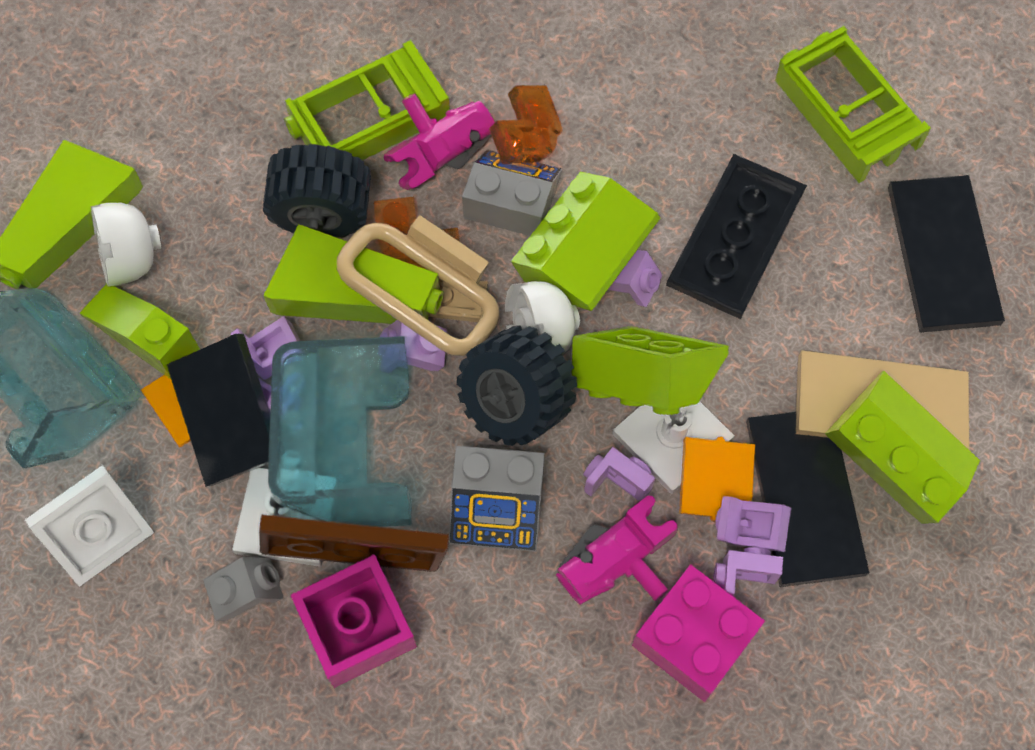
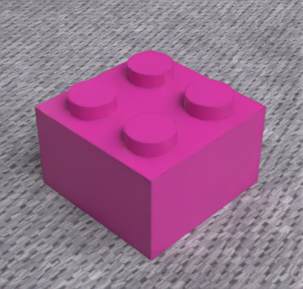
(353, 621)
(697, 633)

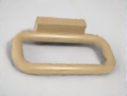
(434, 252)

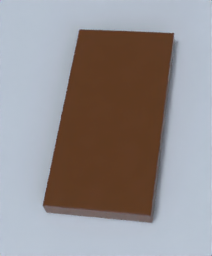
(351, 543)

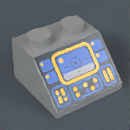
(509, 194)
(496, 498)

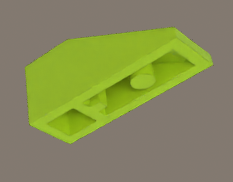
(140, 327)

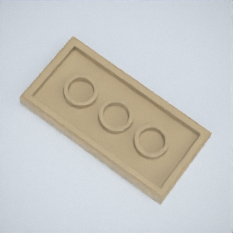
(833, 382)

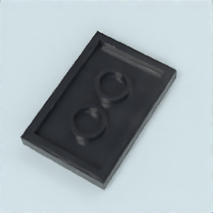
(223, 409)

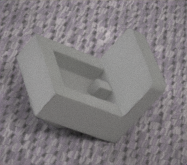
(242, 587)

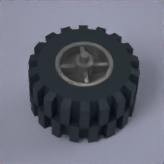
(317, 189)
(516, 385)

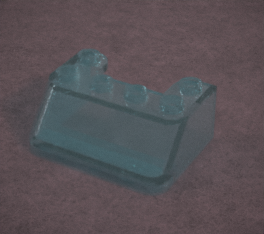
(56, 380)
(321, 428)

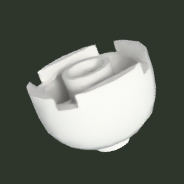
(124, 242)
(544, 308)

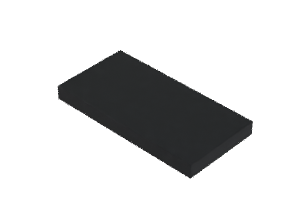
(736, 236)
(945, 254)
(814, 482)

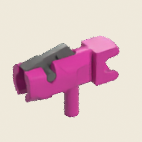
(440, 142)
(609, 553)

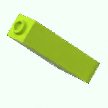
(58, 213)
(311, 286)

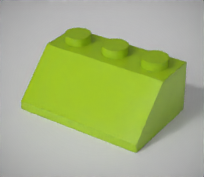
(586, 239)
(646, 367)
(905, 450)

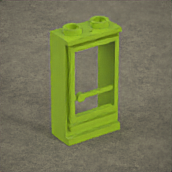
(409, 76)
(871, 143)

